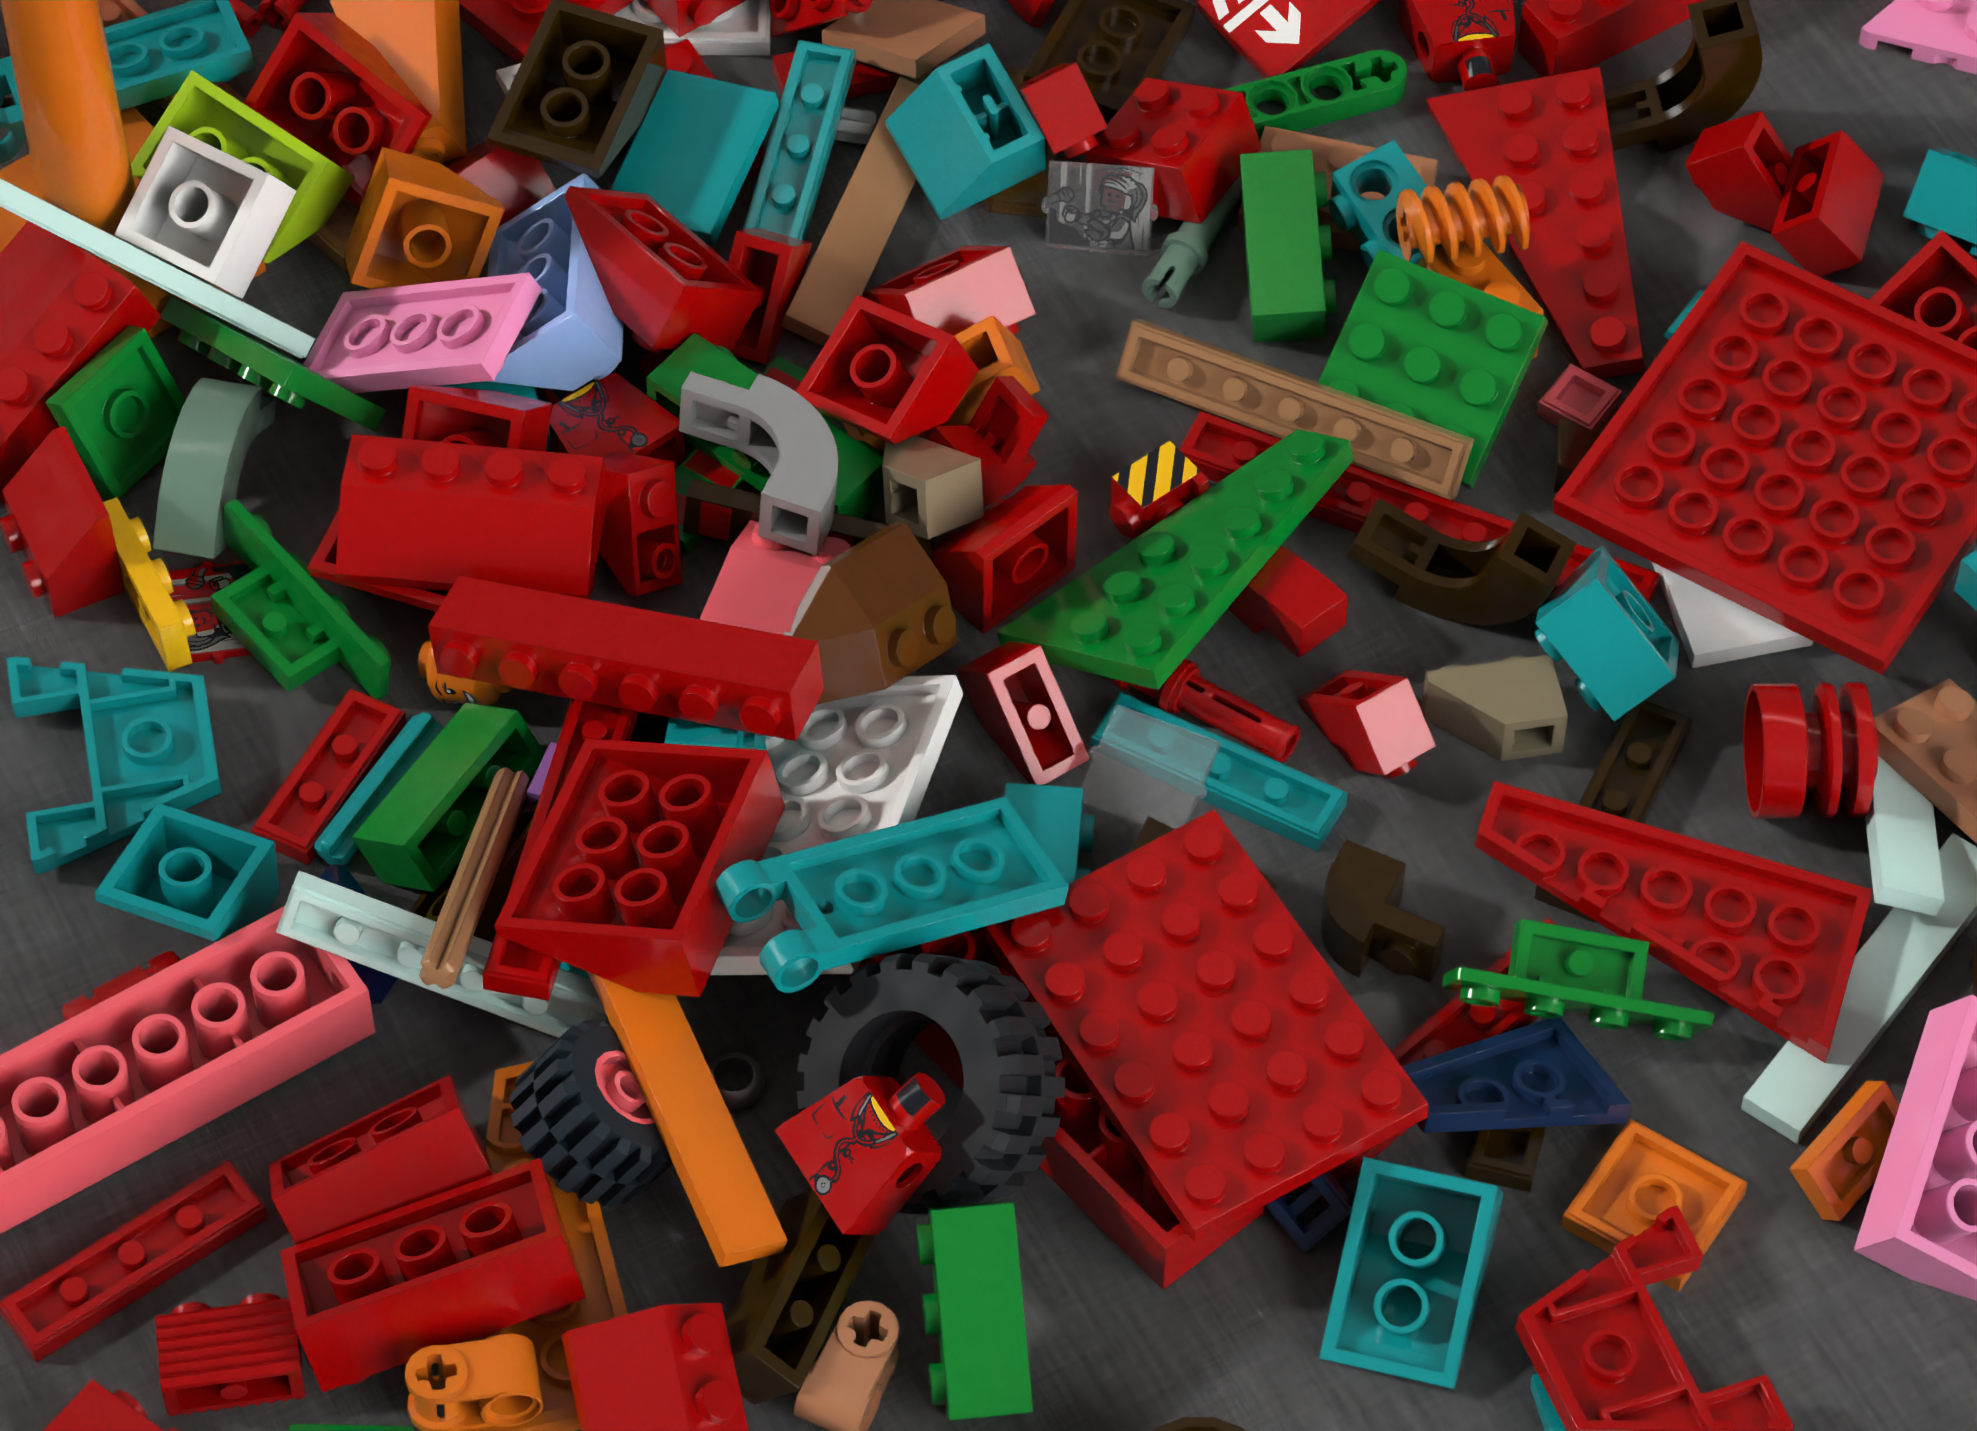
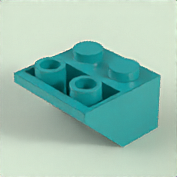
(967, 133)

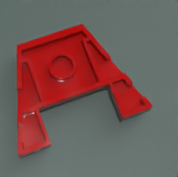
(1613, 1357)

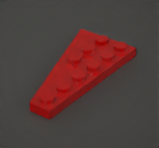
(1559, 149)
(1728, 920)

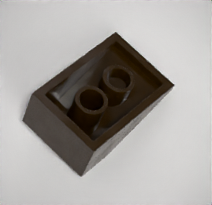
(580, 88)

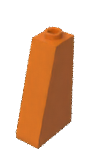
(425, 50)

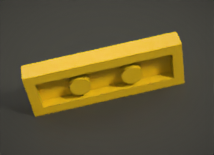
(149, 589)

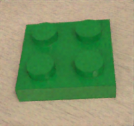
(120, 411)

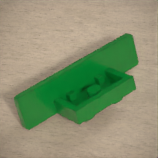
(288, 616)
(1578, 973)

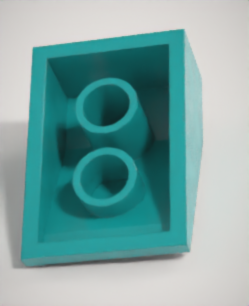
(1411, 1272)

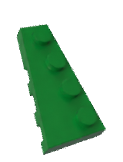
(266, 366)

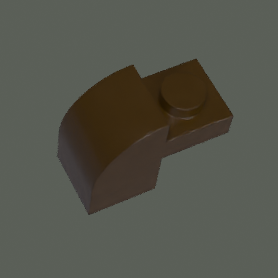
(1364, 920)

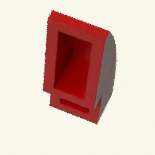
(1292, 603)

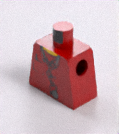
(1461, 39)
(613, 419)
(866, 1148)

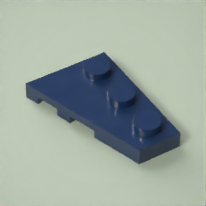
(1517, 1081)

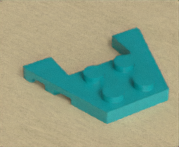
(143, 745)

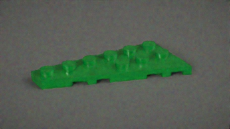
(1168, 587)

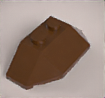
(876, 614)

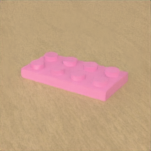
(423, 333)

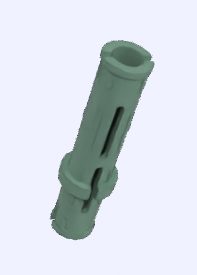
(1186, 252)

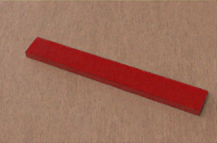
(1223, 447)

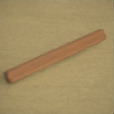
(474, 878)

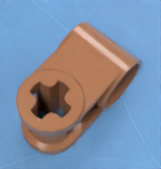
(848, 1377)

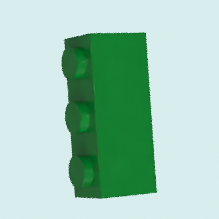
(1286, 245)
(432, 810)
(976, 1310)

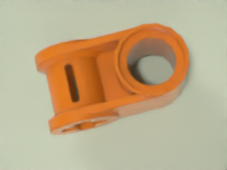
(477, 1383)

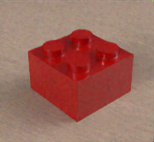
(1188, 137)

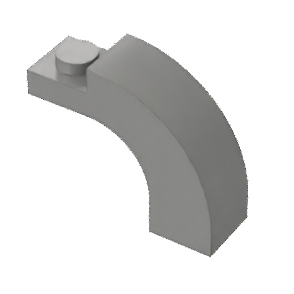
(785, 437)

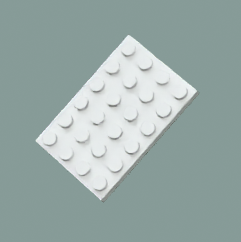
(848, 774)

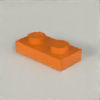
(1848, 1152)

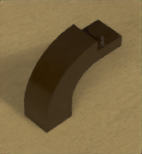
(1699, 89)
(1462, 578)

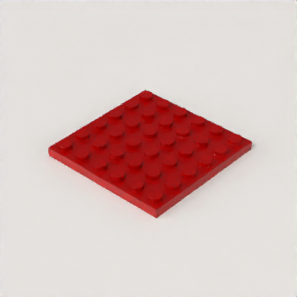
(1795, 458)

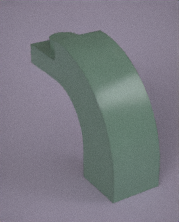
(206, 464)

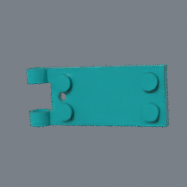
(153, 58)
(893, 889)

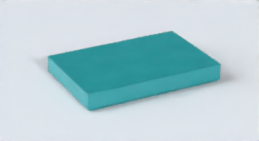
(697, 148)

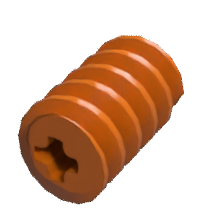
(1462, 217)

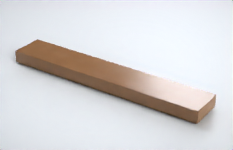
(856, 230)
(1285, 402)

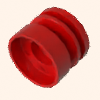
(1819, 750)

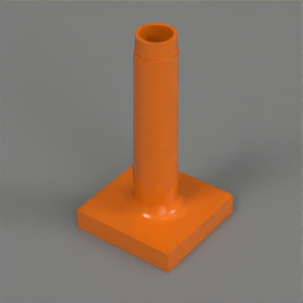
(74, 124)

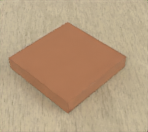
(906, 34)

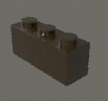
(792, 1300)

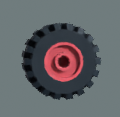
(589, 1118)

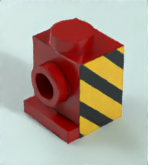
(1153, 489)

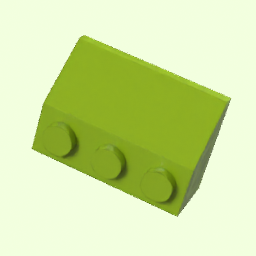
(240, 131)

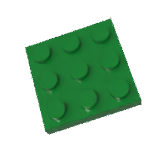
(1435, 351)

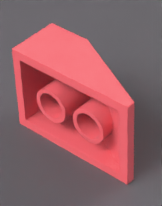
(765, 581)

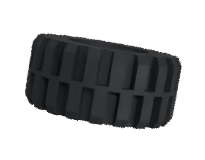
(1002, 1053)

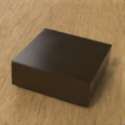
(1505, 1156)

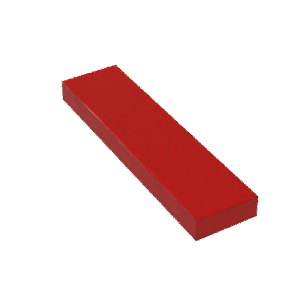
(132, 1260)

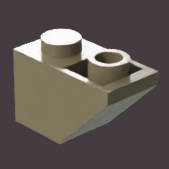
(931, 486)
(1500, 706)

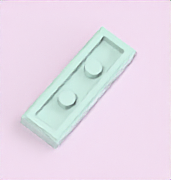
(1903, 845)

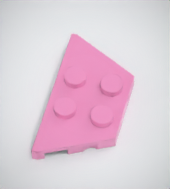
(1932, 28)

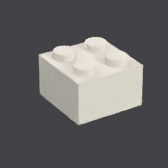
(205, 212)

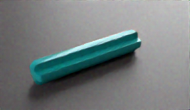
(336, 841)

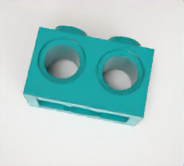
(1374, 221)

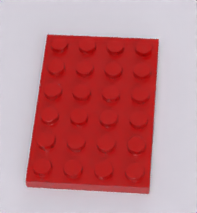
(1208, 1026)

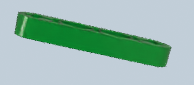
(1344, 74)

